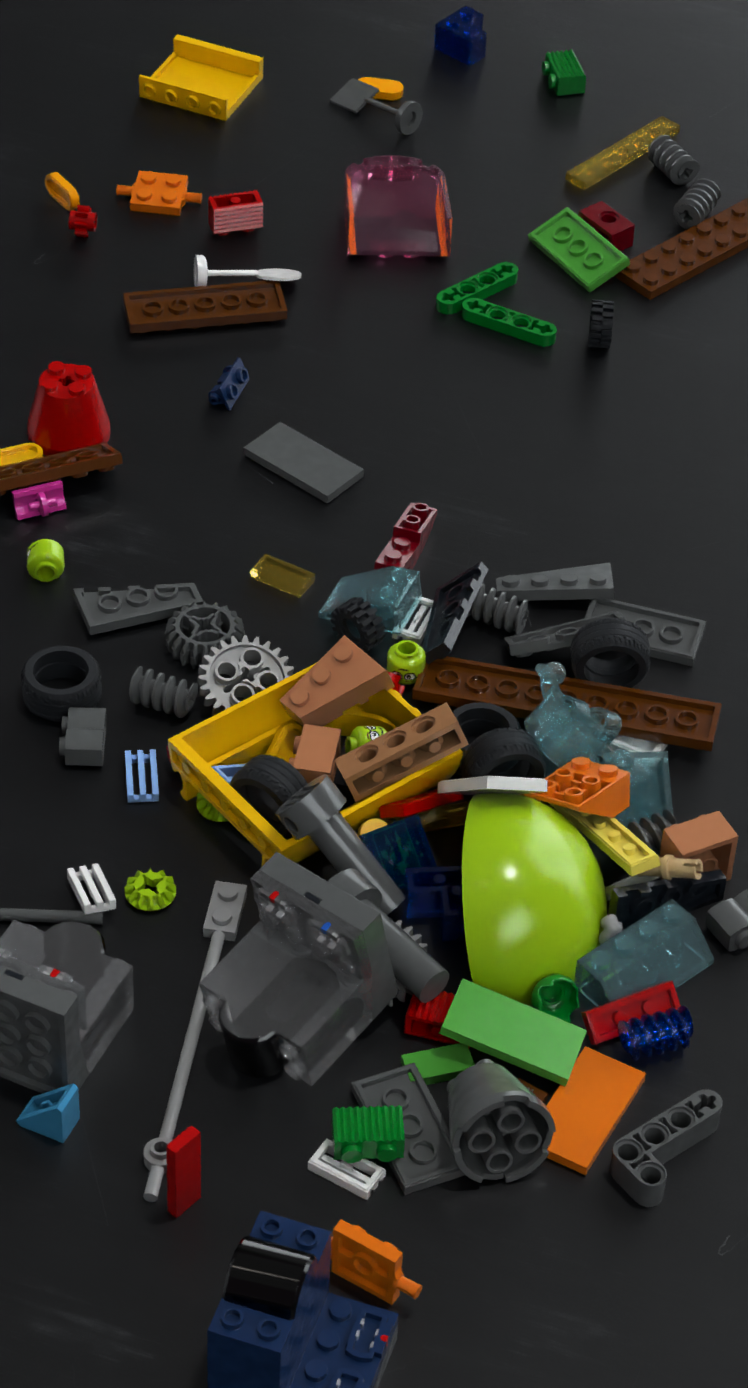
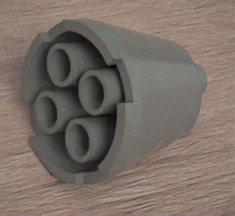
(496, 1124)

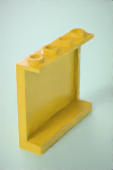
(203, 78)

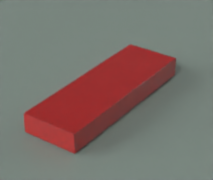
(417, 804)
(603, 1020)
(183, 1171)

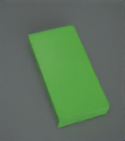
(439, 1063)

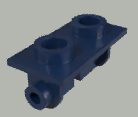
(229, 385)

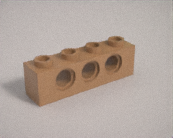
(401, 752)

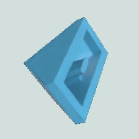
(52, 1113)

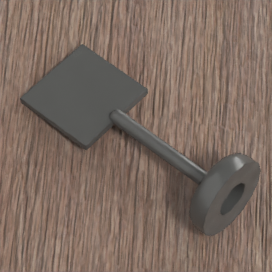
(357, 94)

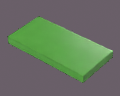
(579, 249)
(513, 1032)

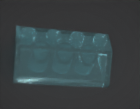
(649, 952)

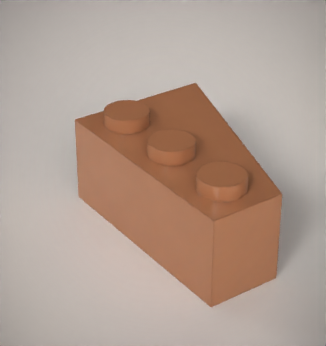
(335, 684)

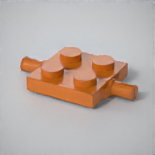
(159, 193)
(369, 1263)

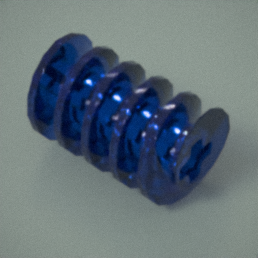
(656, 1032)

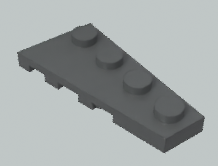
(560, 584)
(125, 608)
(550, 637)

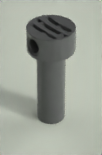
(316, 814)
(410, 962)

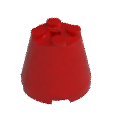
(67, 410)

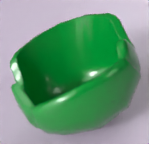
(555, 996)

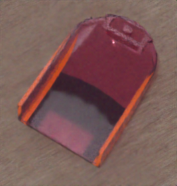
(397, 208)

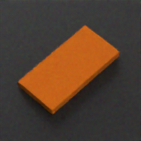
(590, 1108)

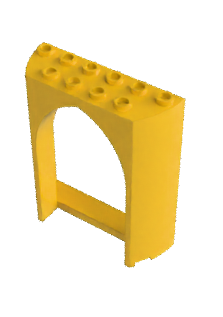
(248, 730)

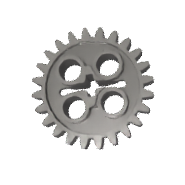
(245, 678)

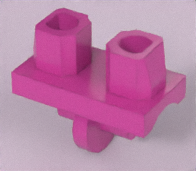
(38, 500)

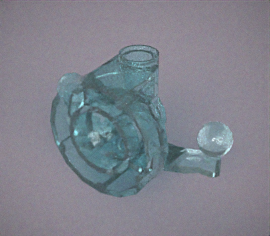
(570, 728)

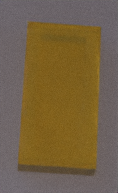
(282, 575)

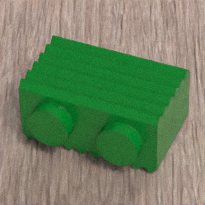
(564, 73)
(368, 1133)

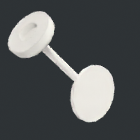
(201, 273)

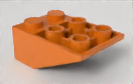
(588, 788)

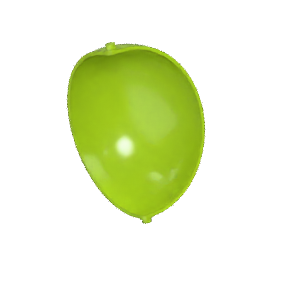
(526, 894)

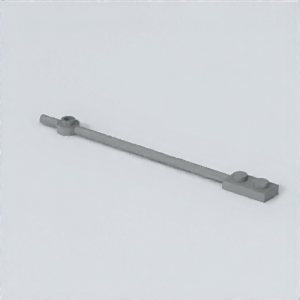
(219, 925)

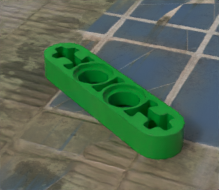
(500, 275)
(536, 330)

